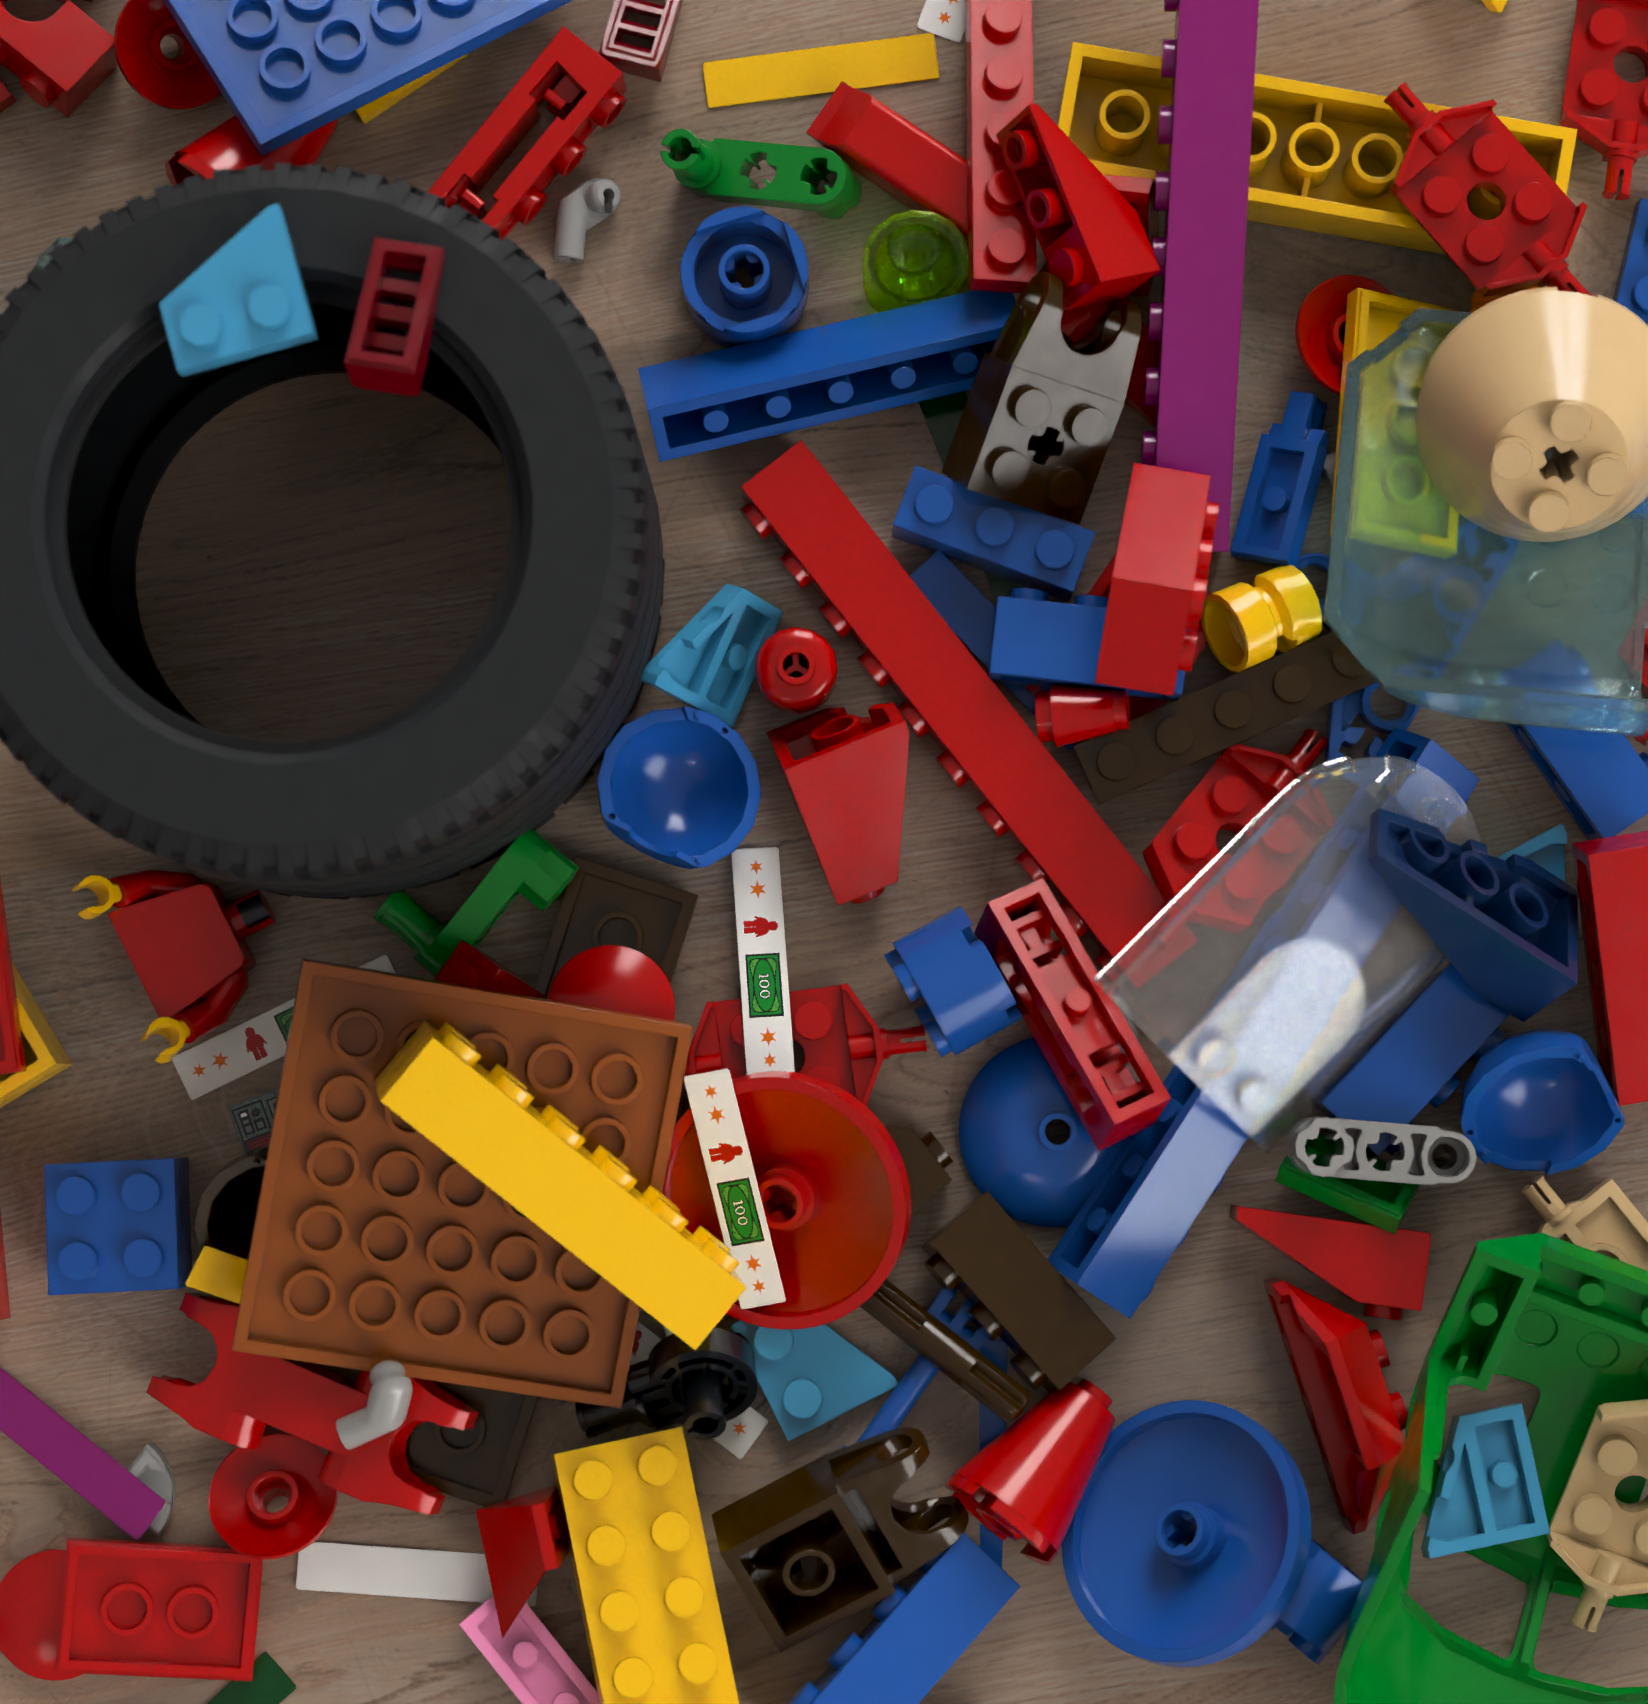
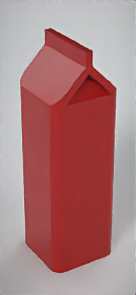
(894, 154)

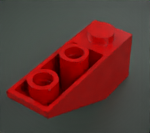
(1078, 215)

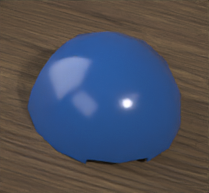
(679, 787)
(1539, 1103)

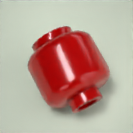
(800, 693)

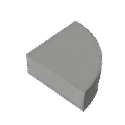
(156, 1473)

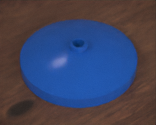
(1188, 1534)

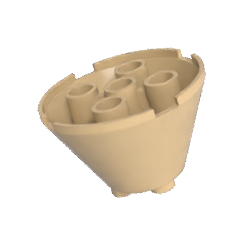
(1539, 415)

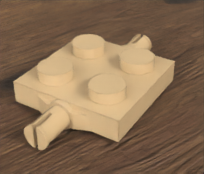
(1598, 1221)

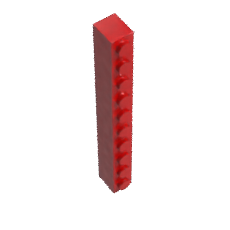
(951, 700)

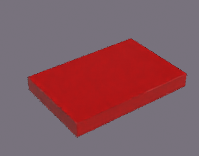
(158, 1610)

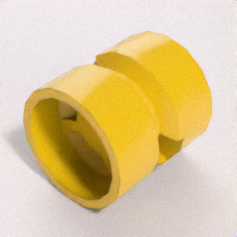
(1255, 621)

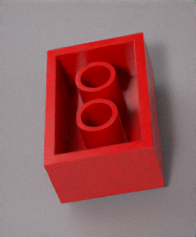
(1158, 580)

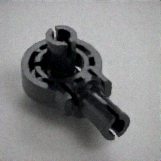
(683, 1388)

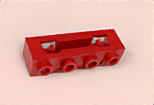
(560, 148)
(1071, 1015)

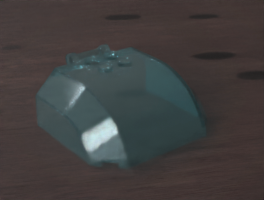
(1457, 610)

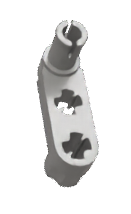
(1350, 1143)

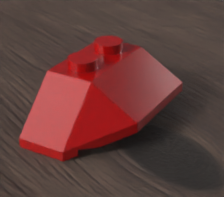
(1344, 1397)

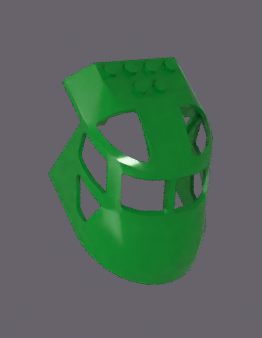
(1580, 1336)

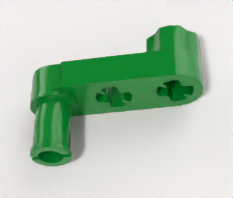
(723, 167)
(526, 867)

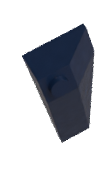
(1494, 919)

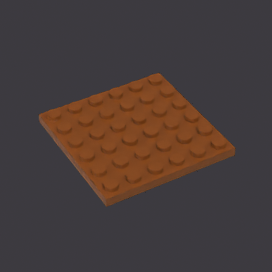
(397, 1251)

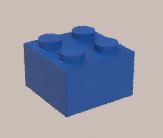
(117, 1225)

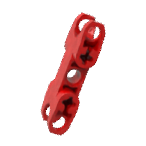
(306, 1401)

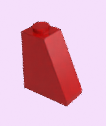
(849, 793)

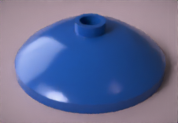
(1007, 1142)

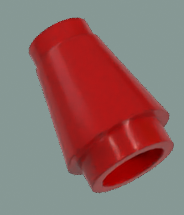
(1079, 713)

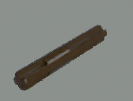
(947, 1352)

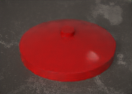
(827, 1189)

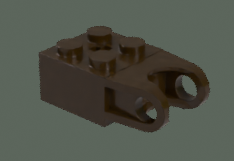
(1047, 390)
(834, 1535)

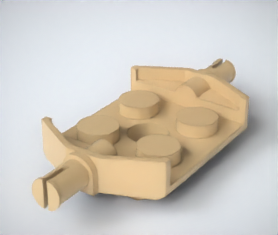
(1591, 1527)

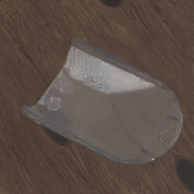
(1288, 945)

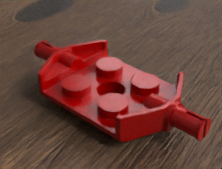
(1596, 101)
(1474, 150)
(1225, 799)
(828, 1022)

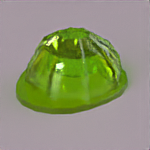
(913, 260)

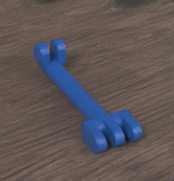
(922, 1371)

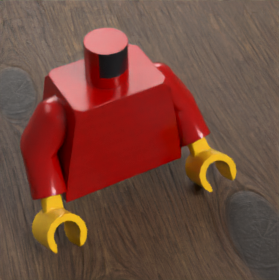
(182, 946)

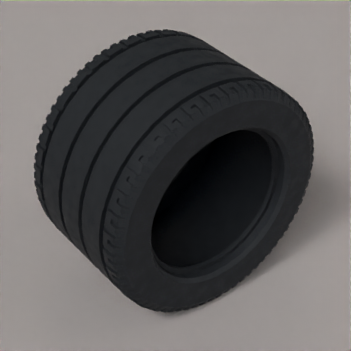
(103, 412)

